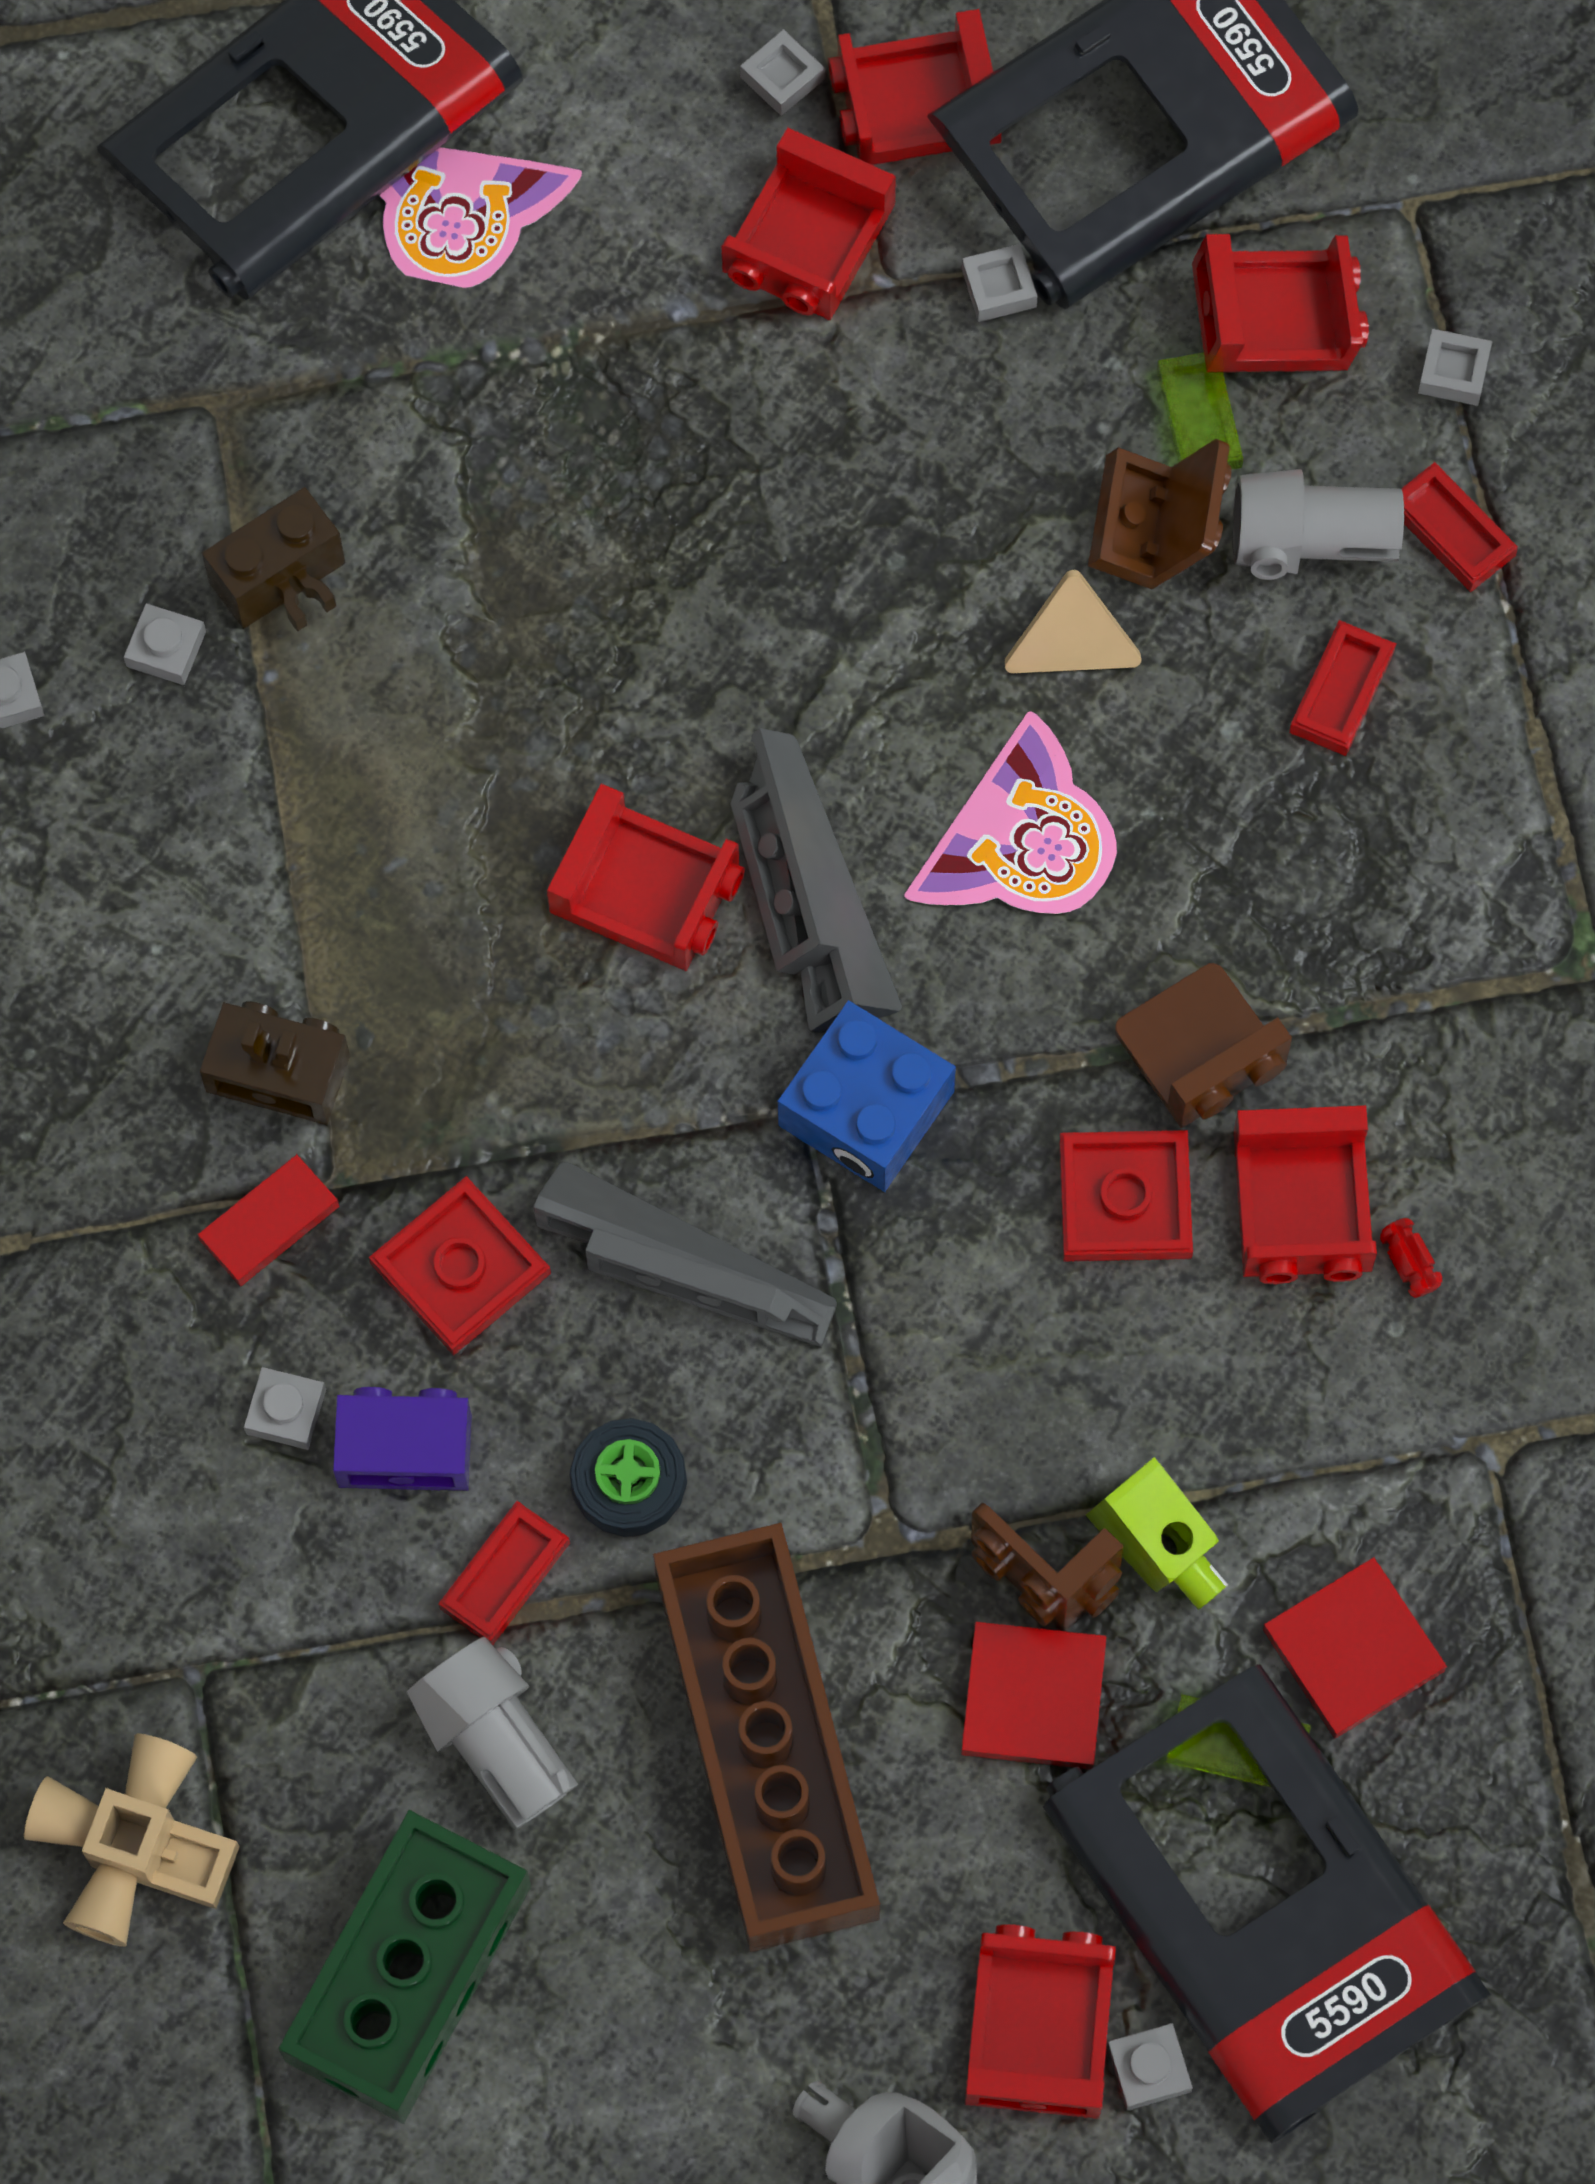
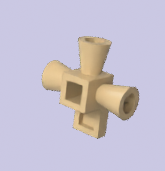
(132, 1841)

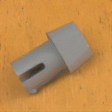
(1286, 521)
(476, 1708)

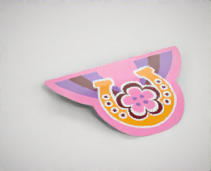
(464, 212)
(1022, 835)

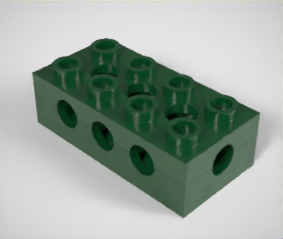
(385, 1925)

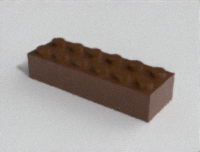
(766, 1737)

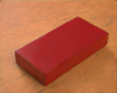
(1455, 528)
(1342, 688)
(268, 1220)
(504, 1573)

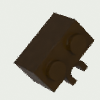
(275, 560)
(275, 1061)

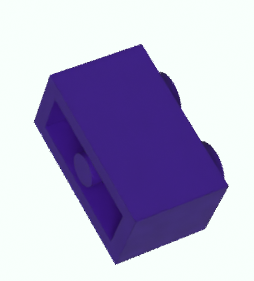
(402, 1440)

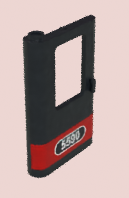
(387, 68)
(1227, 75)
(1312, 1985)

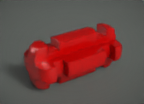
(1411, 1257)

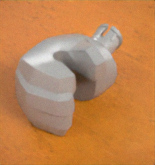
(886, 2140)

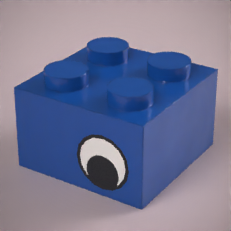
(866, 1096)

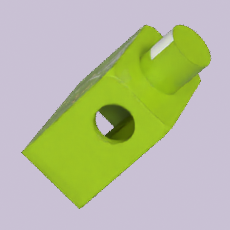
(1154, 1506)

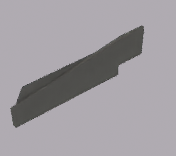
(806, 888)
(675, 1259)

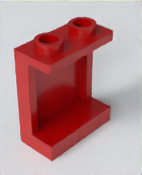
(901, 82)
(810, 226)
(1278, 307)
(644, 881)
(1303, 1193)
(1040, 2022)

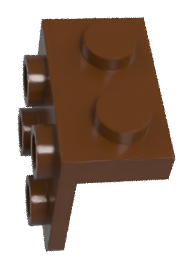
(1158, 516)
(1202, 1044)
(1048, 1596)

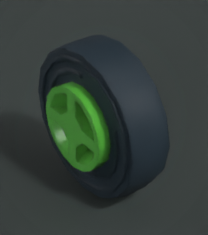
(628, 1452)

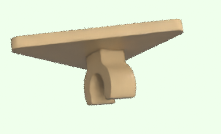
(1072, 634)

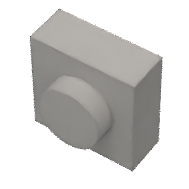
(782, 72)
(999, 282)
(1455, 367)
(164, 644)
(17, 692)
(285, 1408)
(1149, 2067)

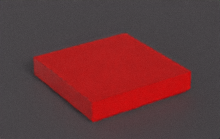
(1125, 1195)
(460, 1265)
(1354, 1648)
(1034, 1695)

